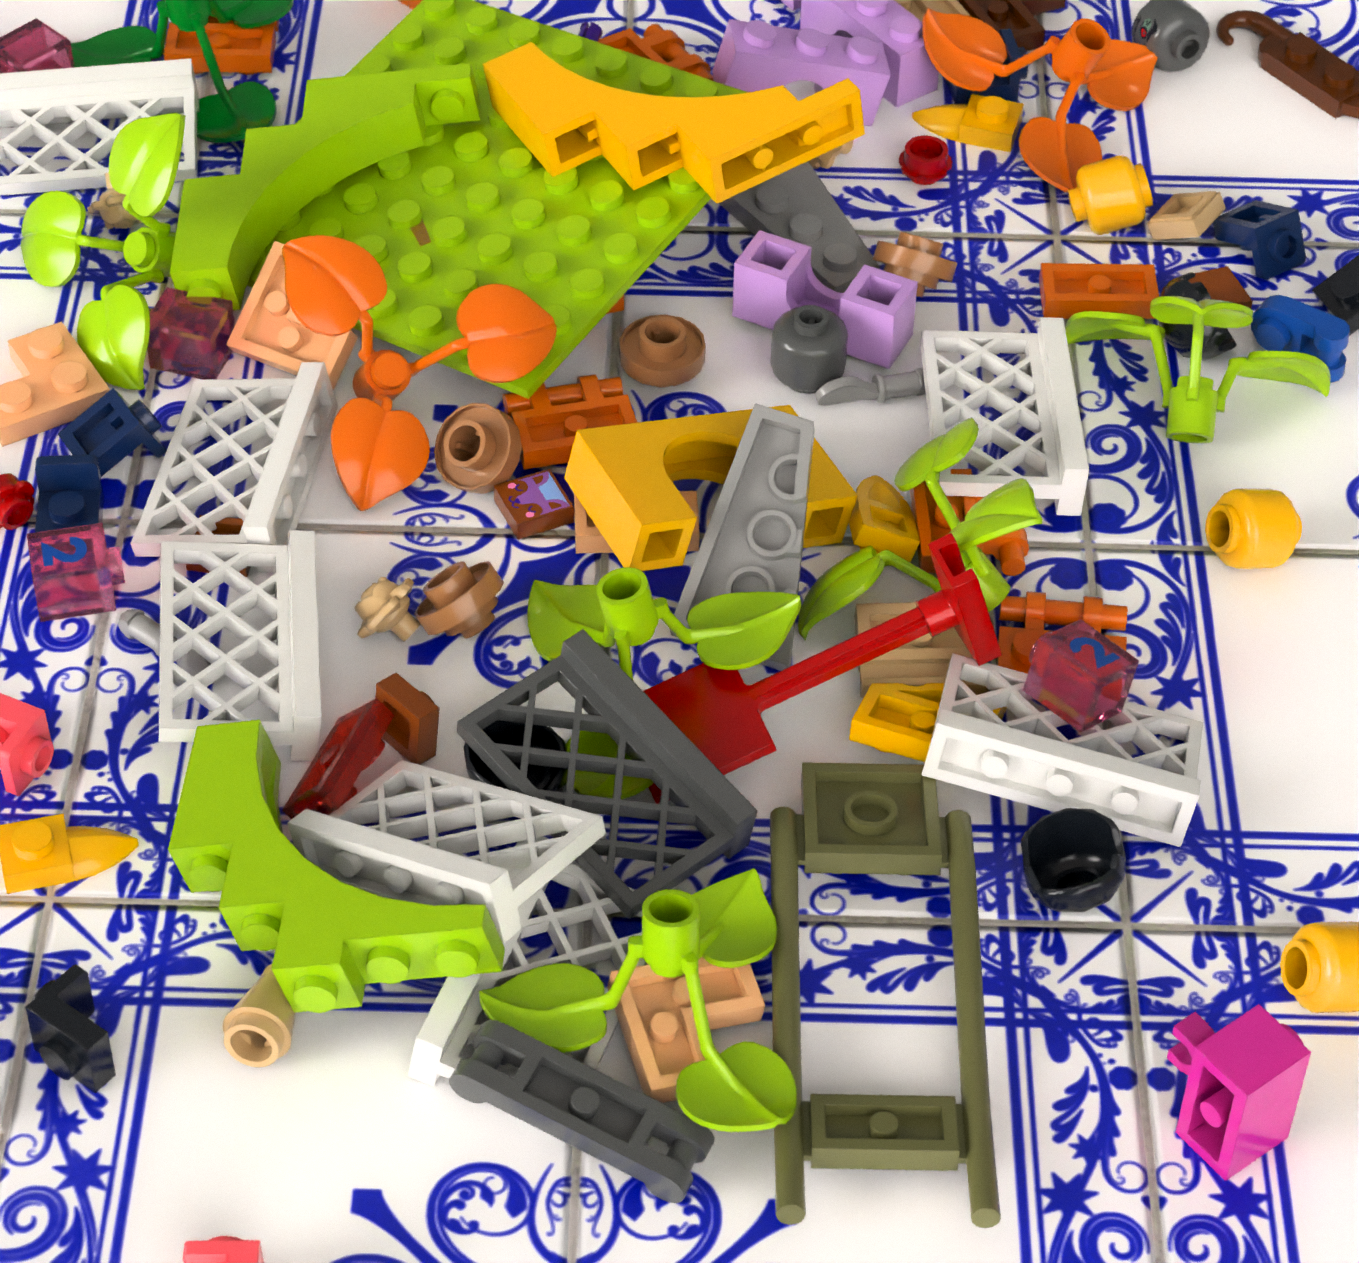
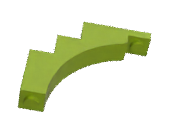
(343, 129)

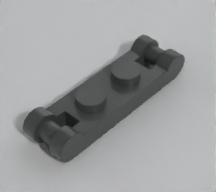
(583, 1108)

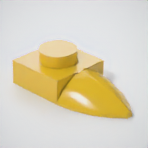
(981, 122)
(883, 519)
(50, 853)

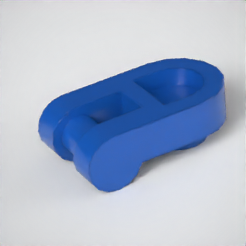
(1297, 327)

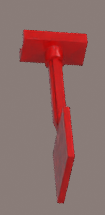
(724, 713)

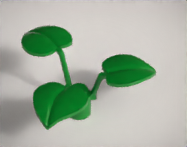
(221, 115)

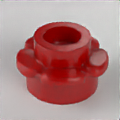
(925, 160)
(15, 501)

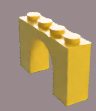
(629, 490)

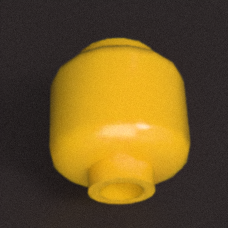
(1110, 194)
(1253, 528)
(1323, 967)

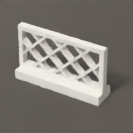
(85, 98)
(1049, 412)
(282, 468)
(294, 629)
(1042, 768)
(432, 870)
(457, 1009)

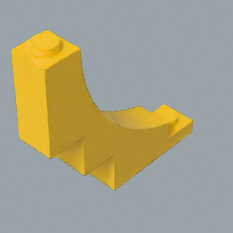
(718, 139)

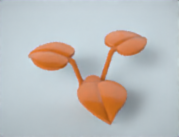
(1114, 71)
(380, 449)

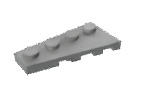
(804, 211)
(758, 519)

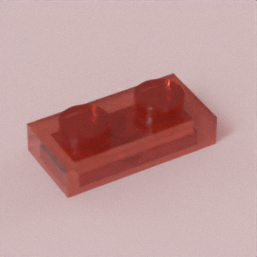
(343, 755)

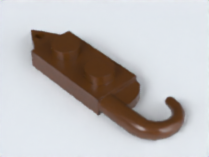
(1299, 63)

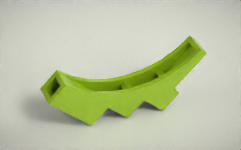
(323, 931)

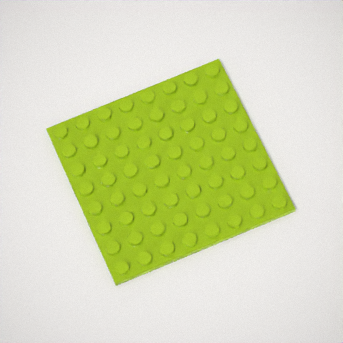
(492, 205)

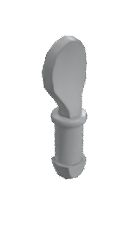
(881, 388)
(145, 630)

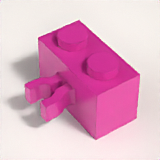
(1238, 1087)

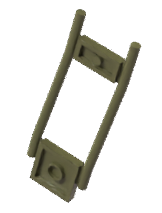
(880, 823)

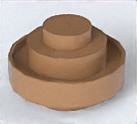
(916, 260)
(662, 350)
(477, 448)
(460, 600)

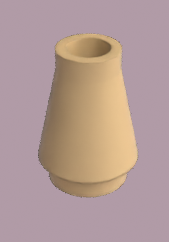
(260, 1024)

